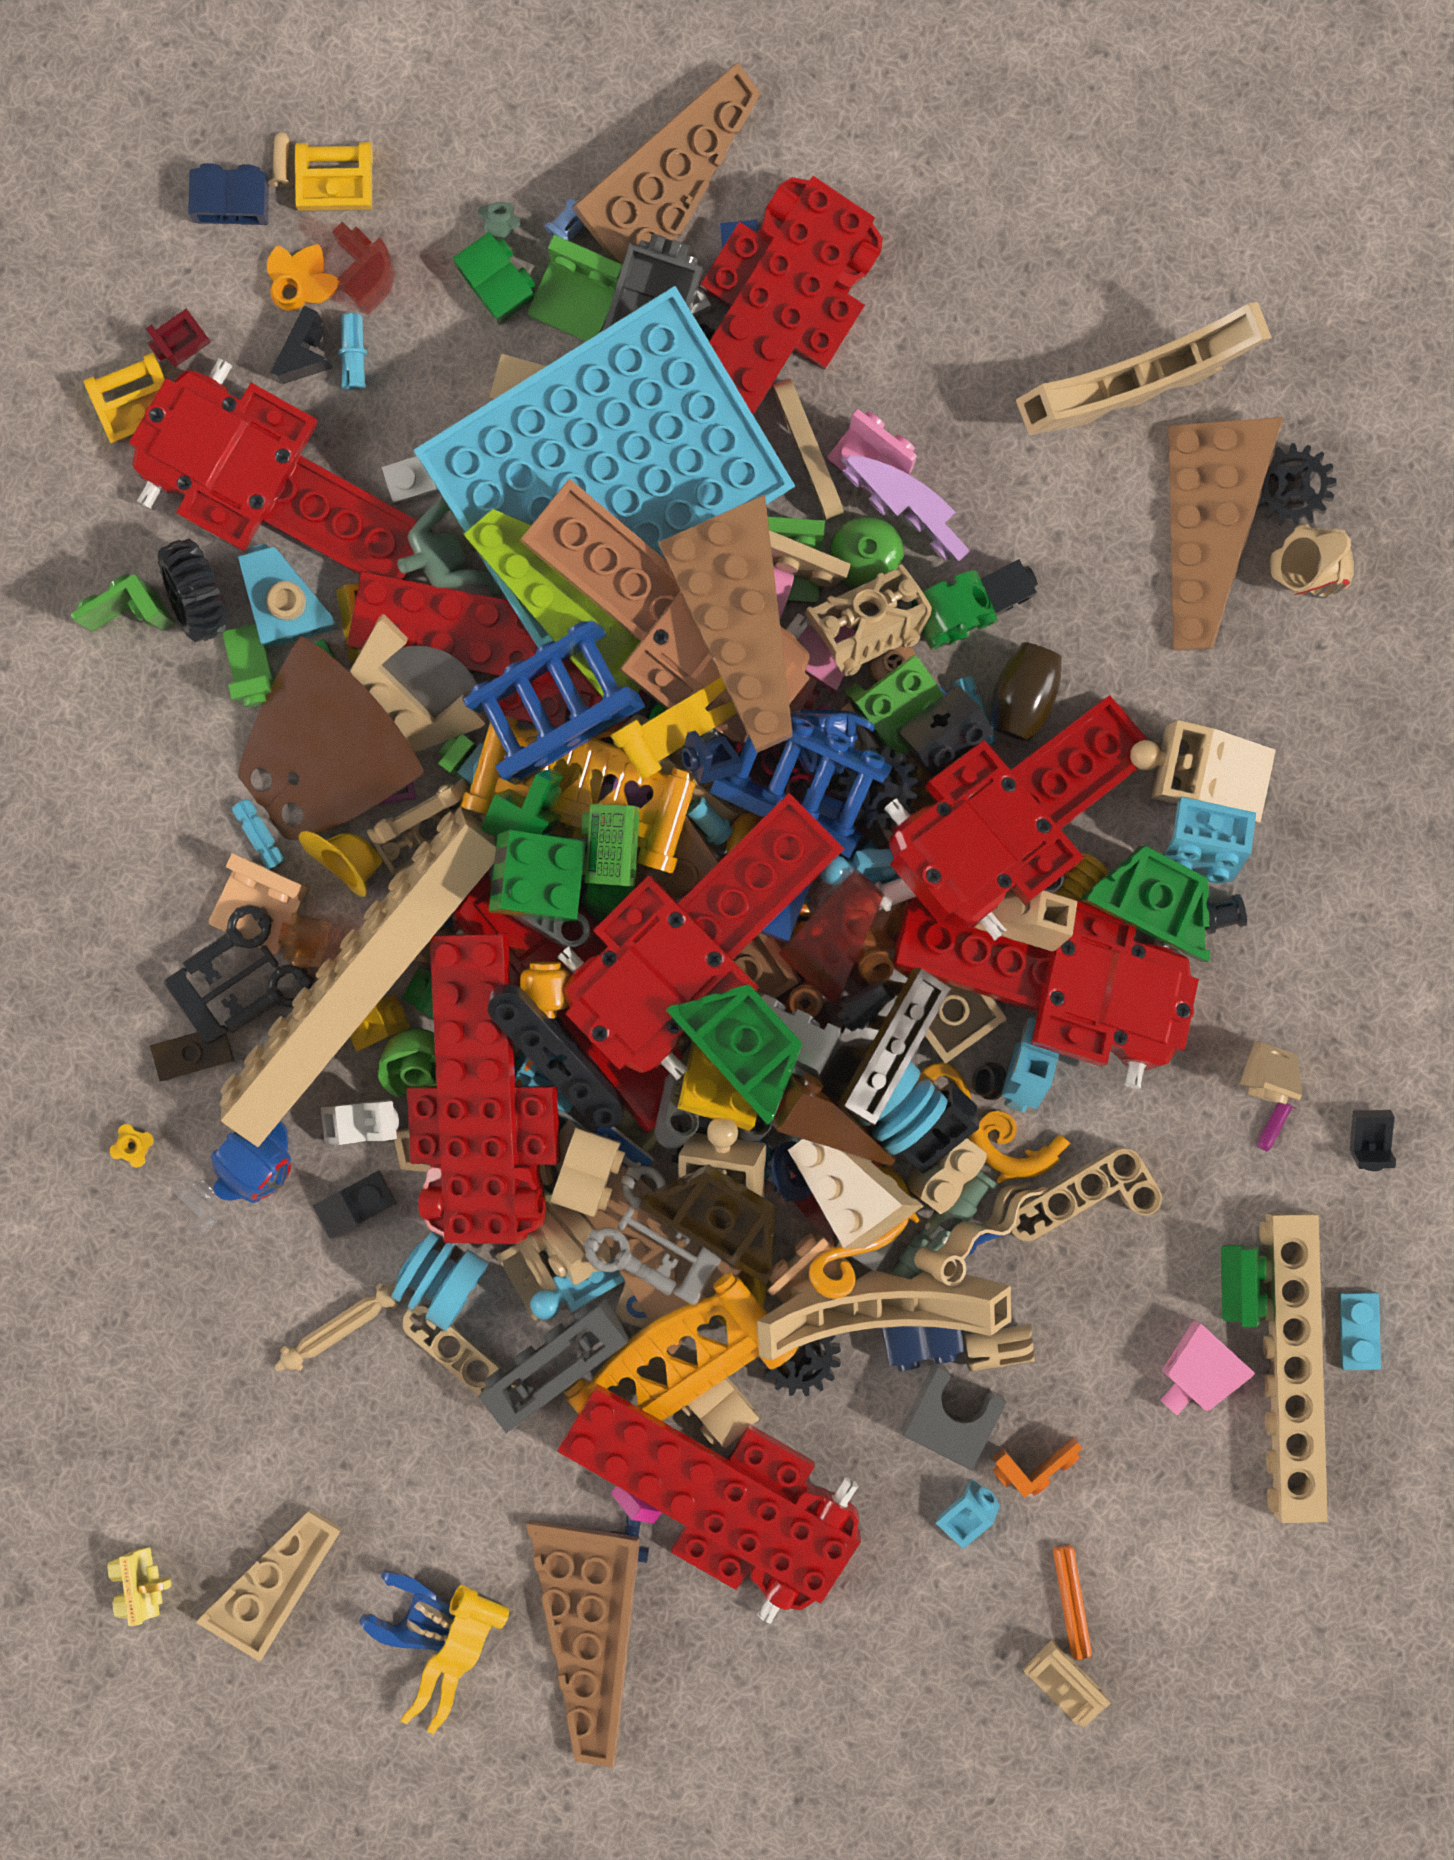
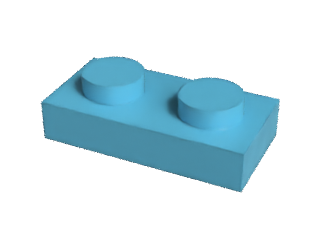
(1359, 1331)

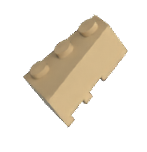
(852, 1193)

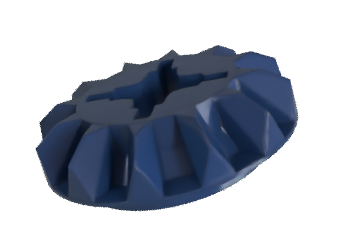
(790, 1188)

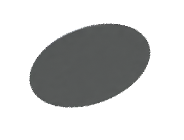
(431, 678)

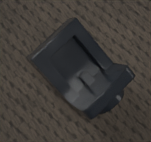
(1372, 1139)

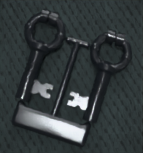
(195, 1006)

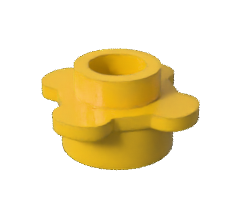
(142, 1143)

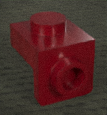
(177, 338)

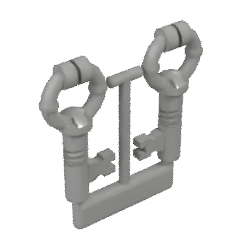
(703, 1265)

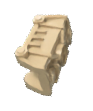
(875, 633)
(433, 808)

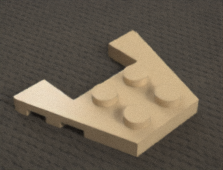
(410, 716)

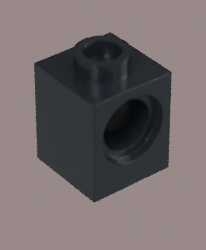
(1010, 586)

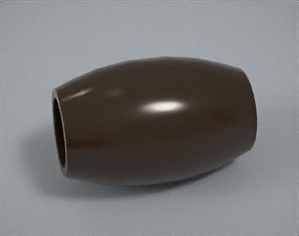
(1026, 691)

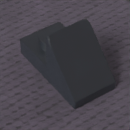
(295, 357)
(354, 1204)

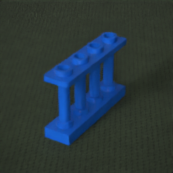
(584, 721)
(835, 749)

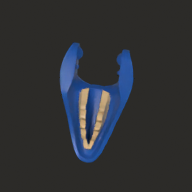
(424, 1624)

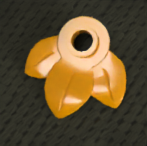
(301, 272)

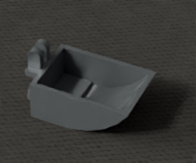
(652, 271)

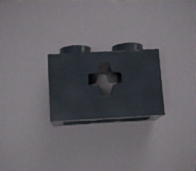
(945, 731)

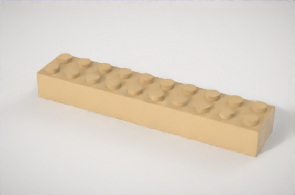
(357, 976)

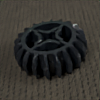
(192, 590)

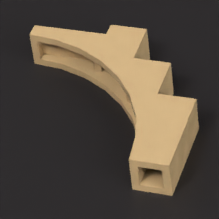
(1140, 378)
(882, 1302)

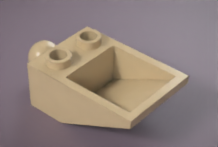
(1212, 769)
(722, 1150)

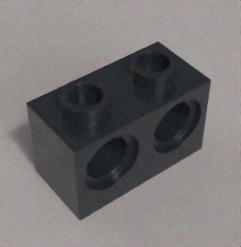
(950, 1130)

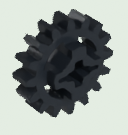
(1307, 496)
(876, 802)
(814, 1359)

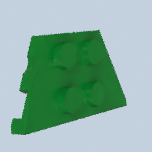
(1156, 899)
(744, 1043)

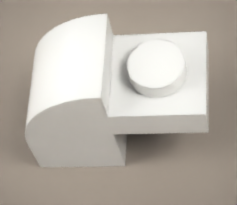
(359, 1122)

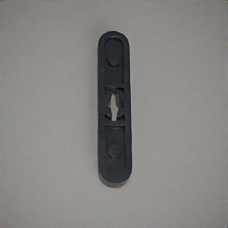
(537, 1037)

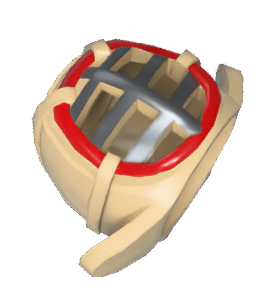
(1314, 562)

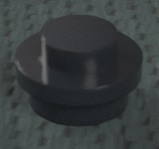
(989, 1080)

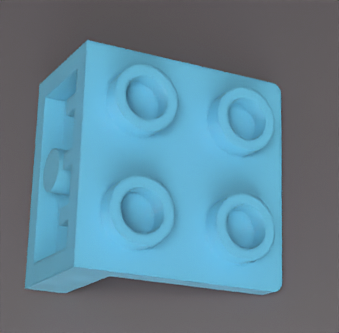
(1211, 839)

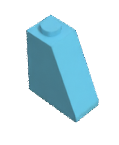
(261, 570)

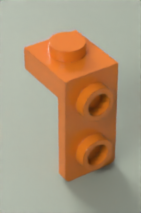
(1010, 1473)

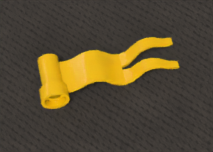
(668, 731)
(460, 1652)

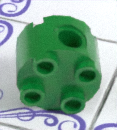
(956, 610)

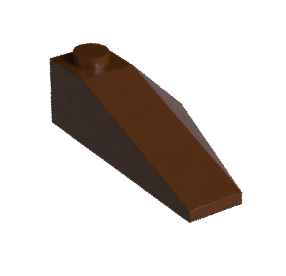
(816, 1116)

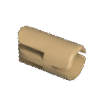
(1002, 1349)

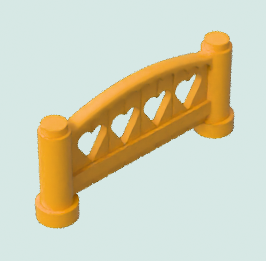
(659, 818)
(685, 1379)

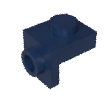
(709, 758)

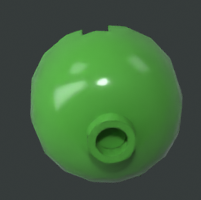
(870, 548)
(408, 1061)

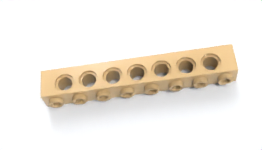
(1309, 1500)

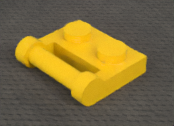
(335, 186)
(124, 414)

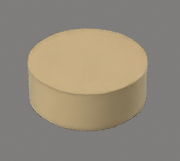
(286, 601)

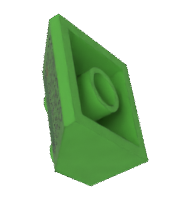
(611, 844)

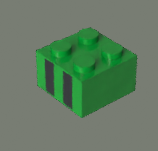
(537, 876)

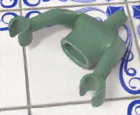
(441, 555)

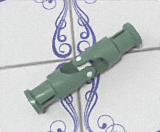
(961, 1211)

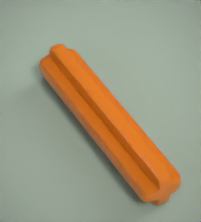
(1072, 1602)

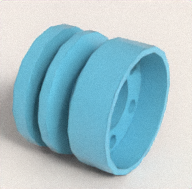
(908, 1112)
(439, 1280)

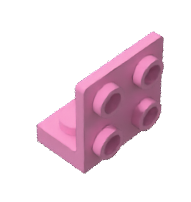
(871, 441)

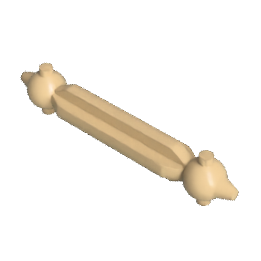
(336, 1328)

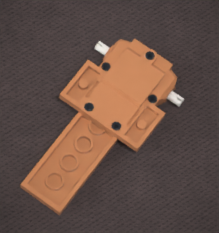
(642, 596)

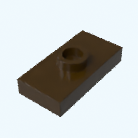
(189, 1055)

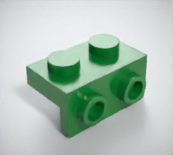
(1241, 1284)

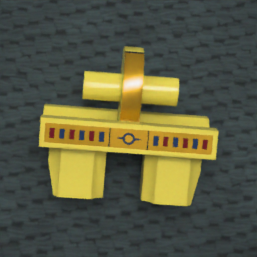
(140, 1585)

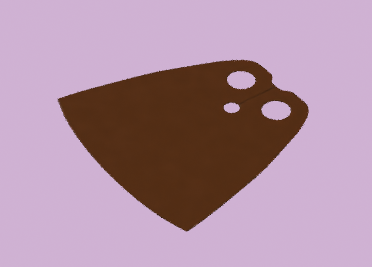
(332, 737)

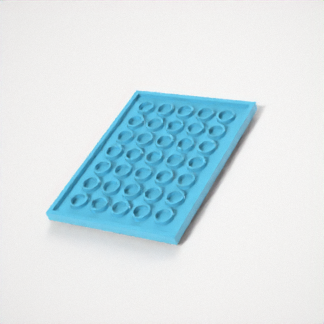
(627, 416)

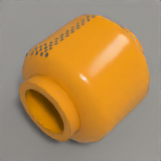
(545, 986)

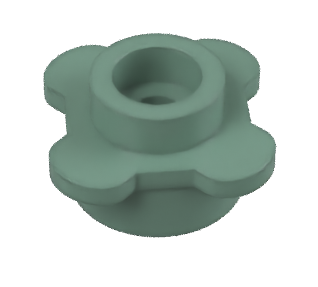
(499, 219)

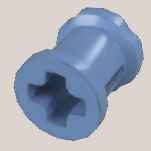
(558, 226)

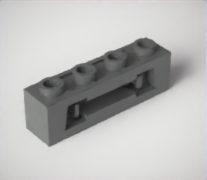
(505, 1401)

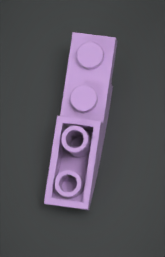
(895, 491)

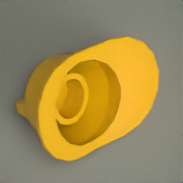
(345, 856)

